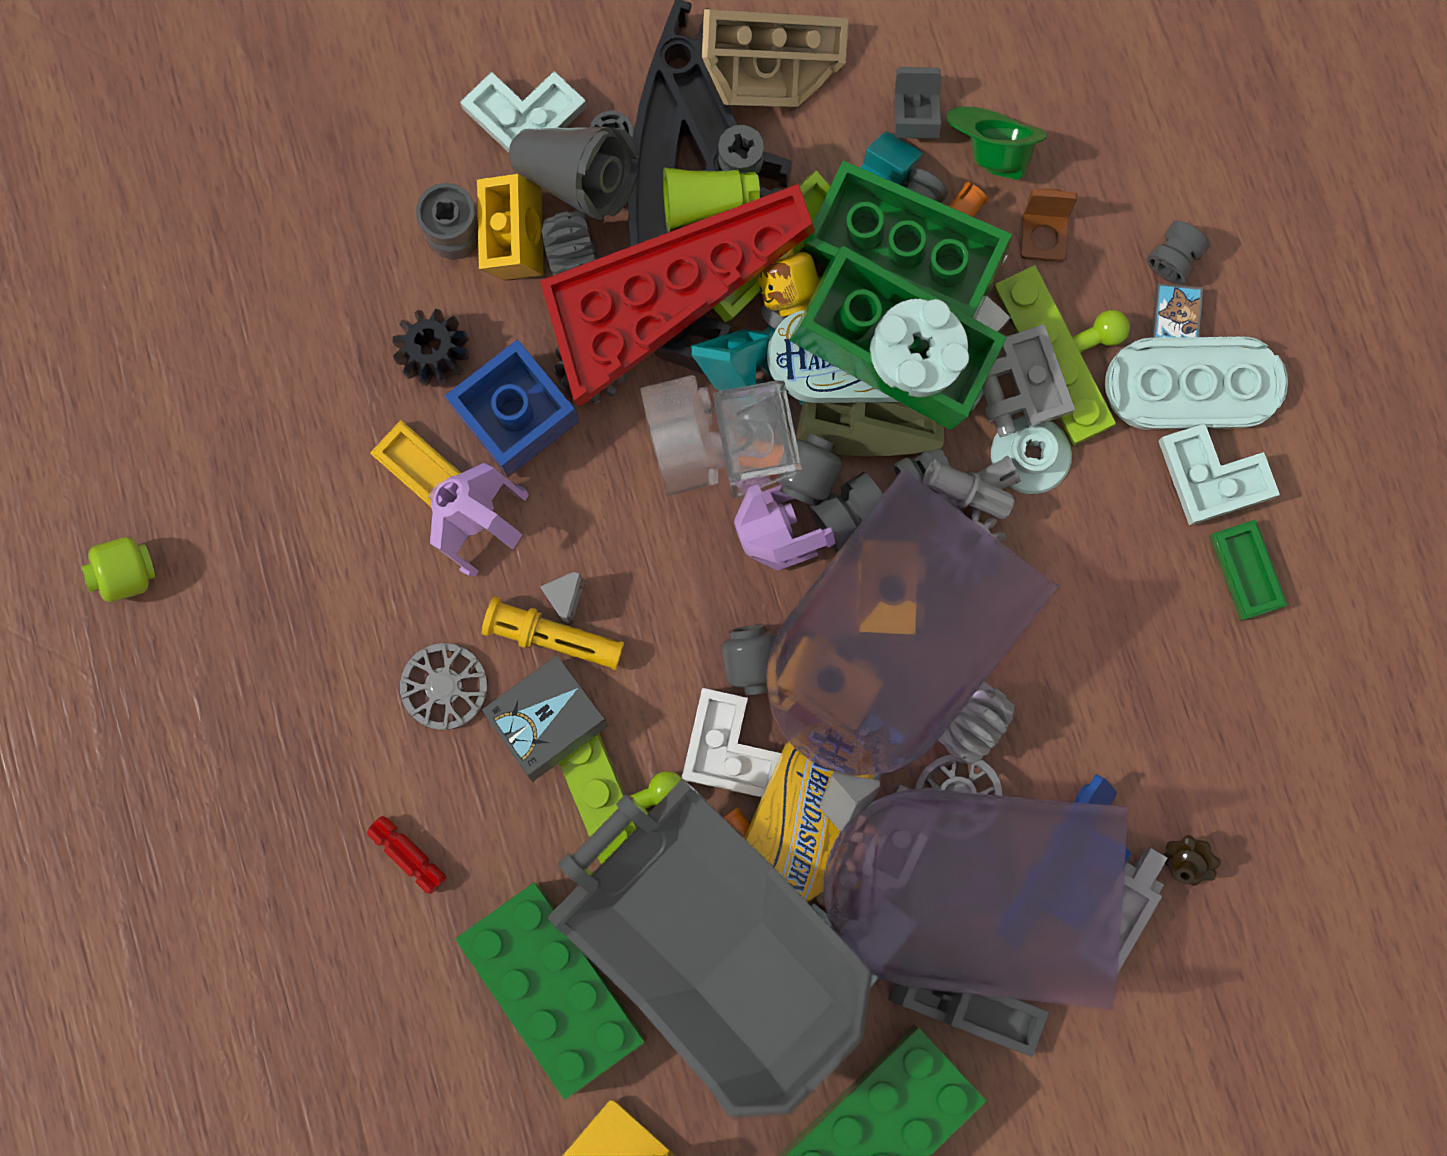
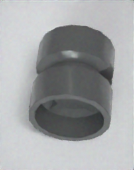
(448, 220)
(847, 510)

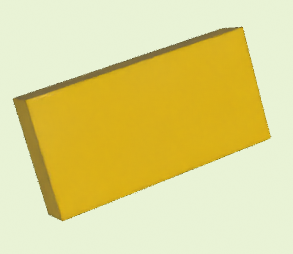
(413, 461)

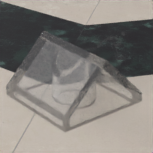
(756, 435)

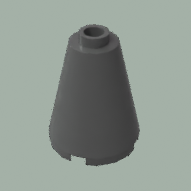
(578, 165)

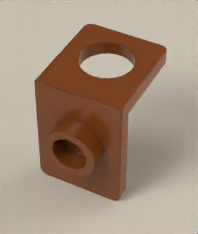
(1049, 209)

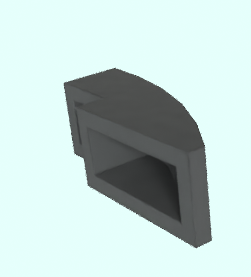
(990, 1017)

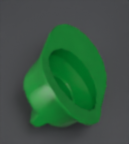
(996, 140)

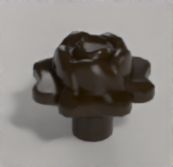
(1191, 860)

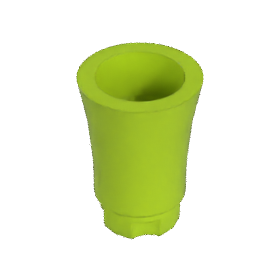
(702, 194)

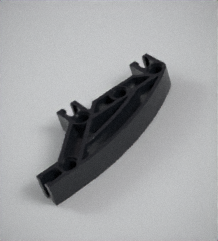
(672, 107)

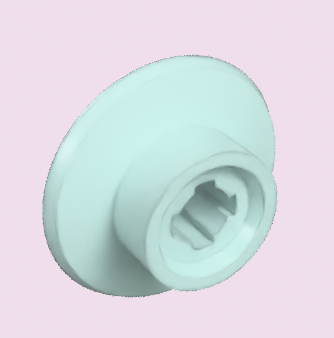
(1035, 474)

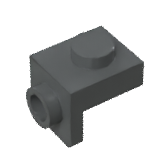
(917, 102)

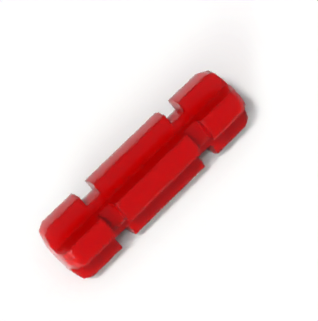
(406, 854)

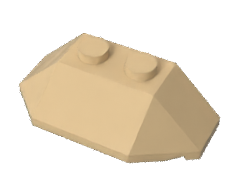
(771, 55)

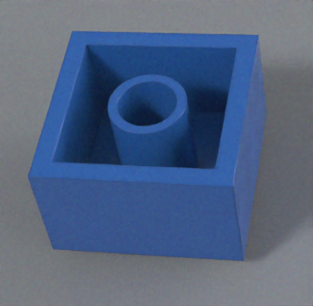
(512, 408)

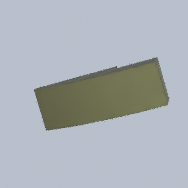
(870, 428)

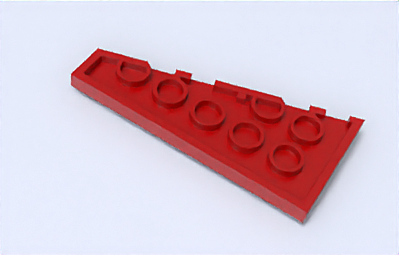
(641, 297)

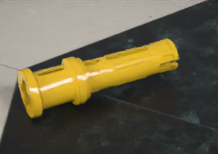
(531, 629)

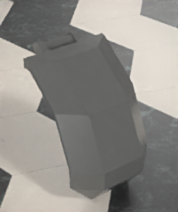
(717, 952)

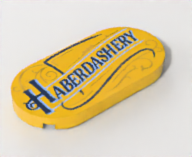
(791, 826)

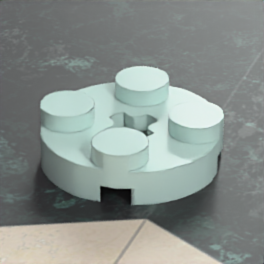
(908, 371)

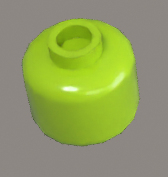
(118, 569)

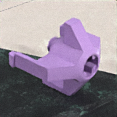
(465, 507)
(767, 531)

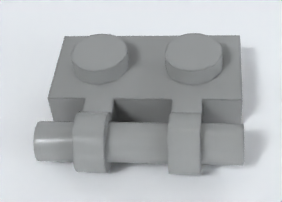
(1036, 378)

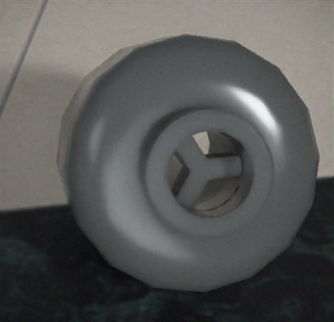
(818, 471)
(747, 656)

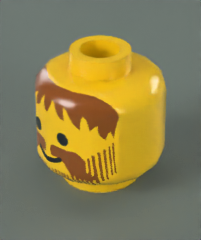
(788, 283)

